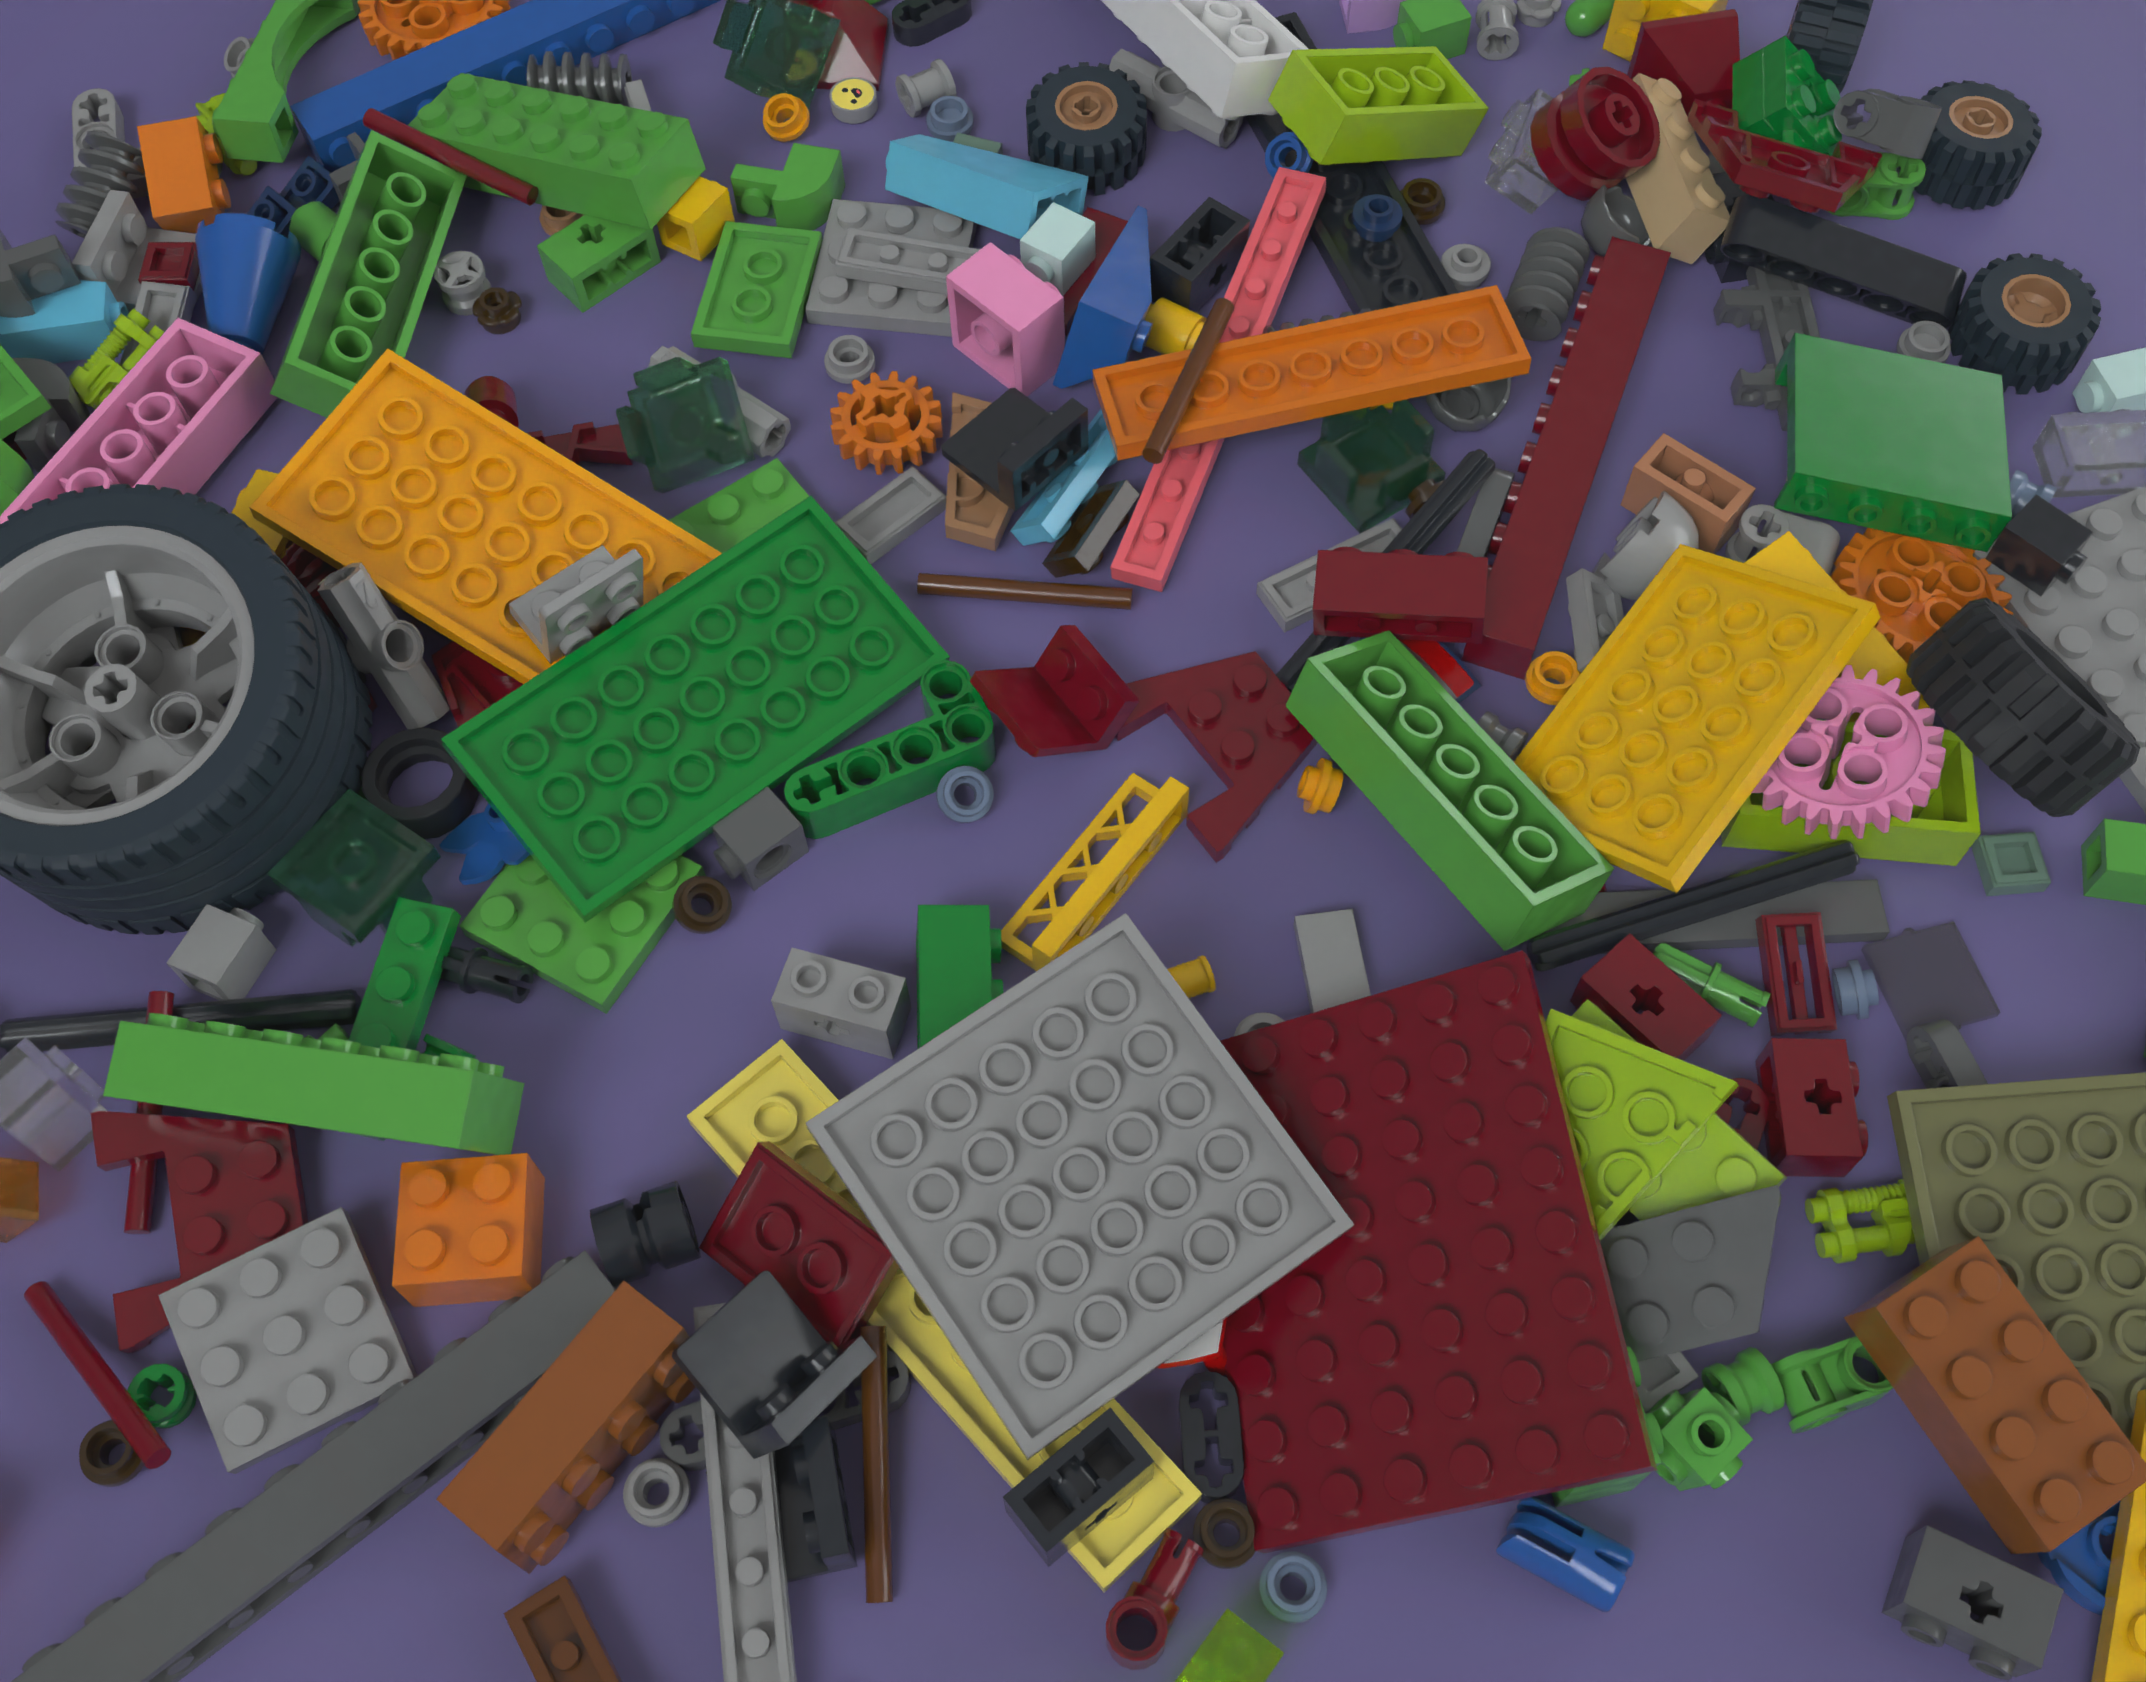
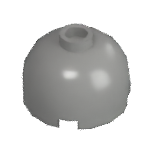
(1647, 546)

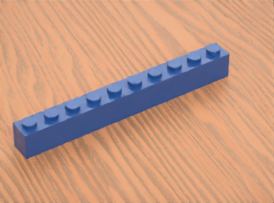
(490, 50)

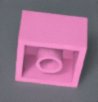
(1006, 319)

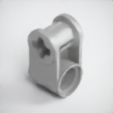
(1813, 535)

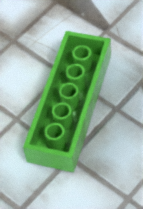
(574, 149)
(369, 273)
(1448, 789)
(316, 1083)

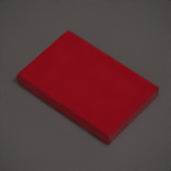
(806, 1238)

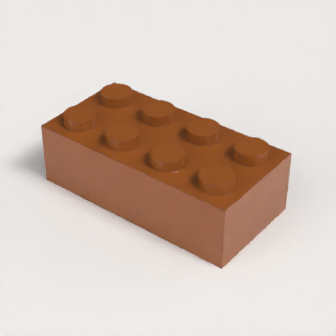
(1998, 1398)
(572, 1431)

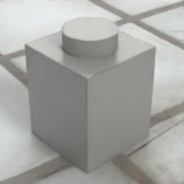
(222, 953)

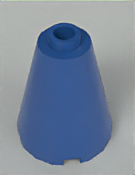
(245, 275)

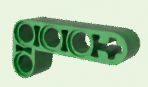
(889, 758)

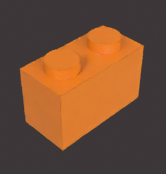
(183, 174)

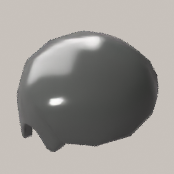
(1610, 215)
(1470, 406)

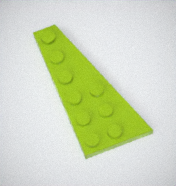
(1627, 1110)

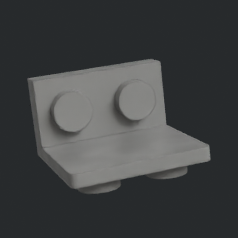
(117, 247)
(580, 601)

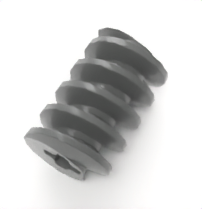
(590, 82)
(104, 171)
(1547, 282)

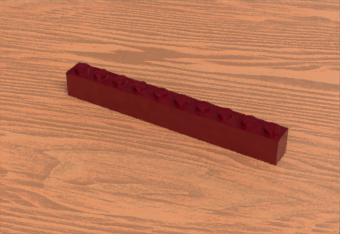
(1567, 454)

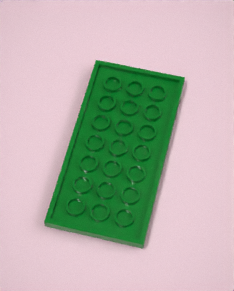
(694, 706)

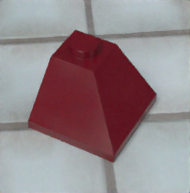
(858, 42)
(1692, 54)

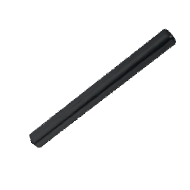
(1415, 536)
(1693, 905)
(255, 1013)

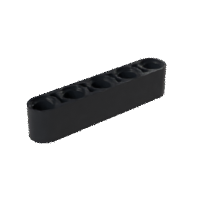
(1842, 261)

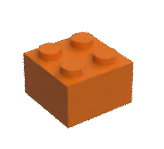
(468, 1229)

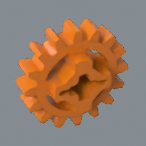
(886, 422)

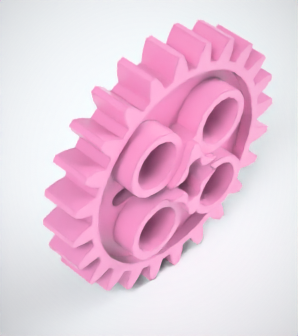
(1896, 767)

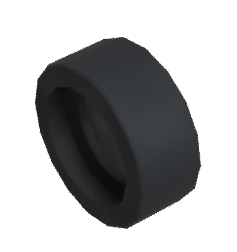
(403, 751)

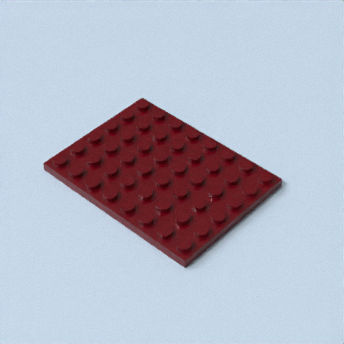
(1469, 1314)

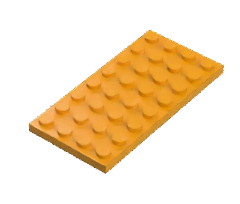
(458, 511)

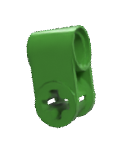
(1878, 193)
(1824, 1385)

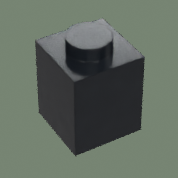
(2040, 546)

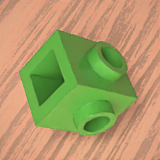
(1692, 1418)

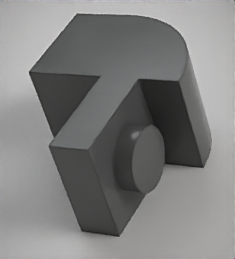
(32, 273)
(52, 429)

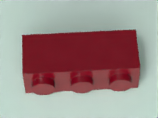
(1402, 593)

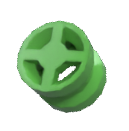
(1746, 1383)

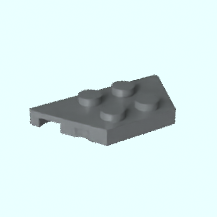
(1693, 1273)

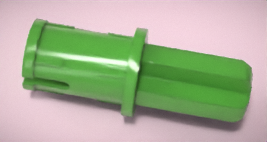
(1714, 985)

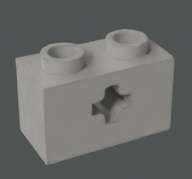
(842, 1003)

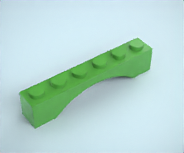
(254, 112)

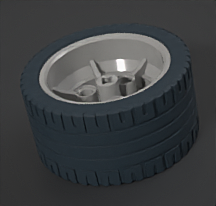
(195, 807)

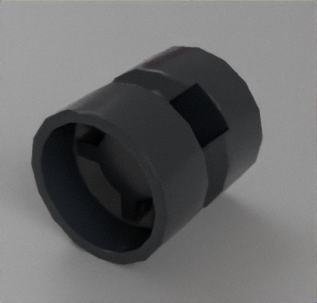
(644, 1234)

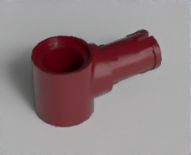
(1153, 1599)

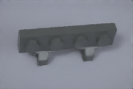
(1778, 311)

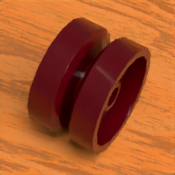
(1595, 133)

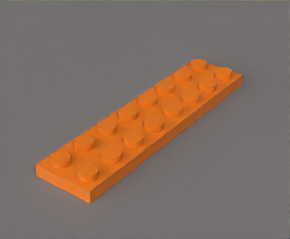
(1318, 370)

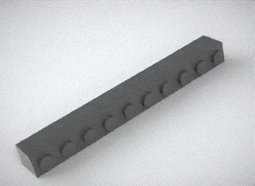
(332, 1499)

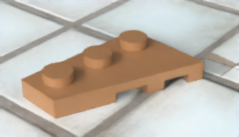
(971, 510)

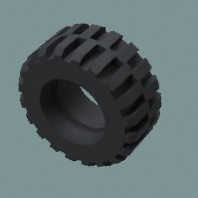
(2021, 709)

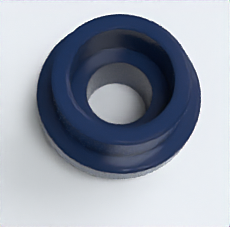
(1377, 217)

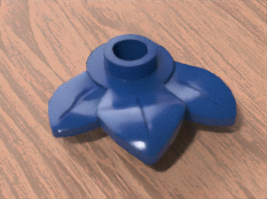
(486, 845)

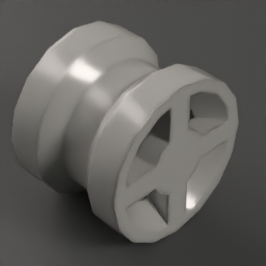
(461, 280)

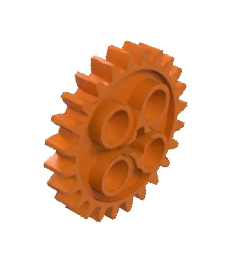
(412, 24)
(1913, 583)

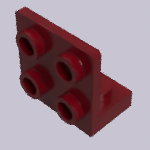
(1063, 702)

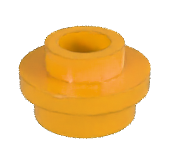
(778, 110)
(1555, 666)
(1320, 786)

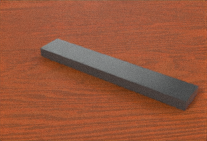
(1848, 912)

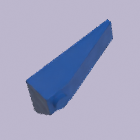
(1112, 309)

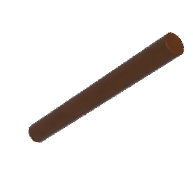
(1188, 381)
(1025, 591)
(876, 1470)

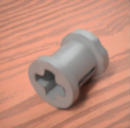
(1491, 37)
(925, 87)

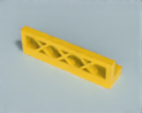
(1103, 881)

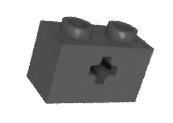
(2011, 1604)

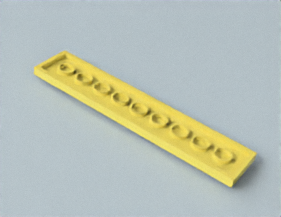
(773, 1104)

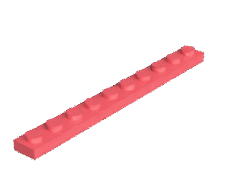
(1256, 292)

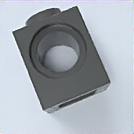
(759, 840)

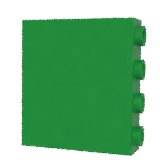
(1894, 443)

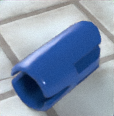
(1566, 1553)

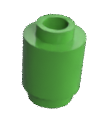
(312, 227)

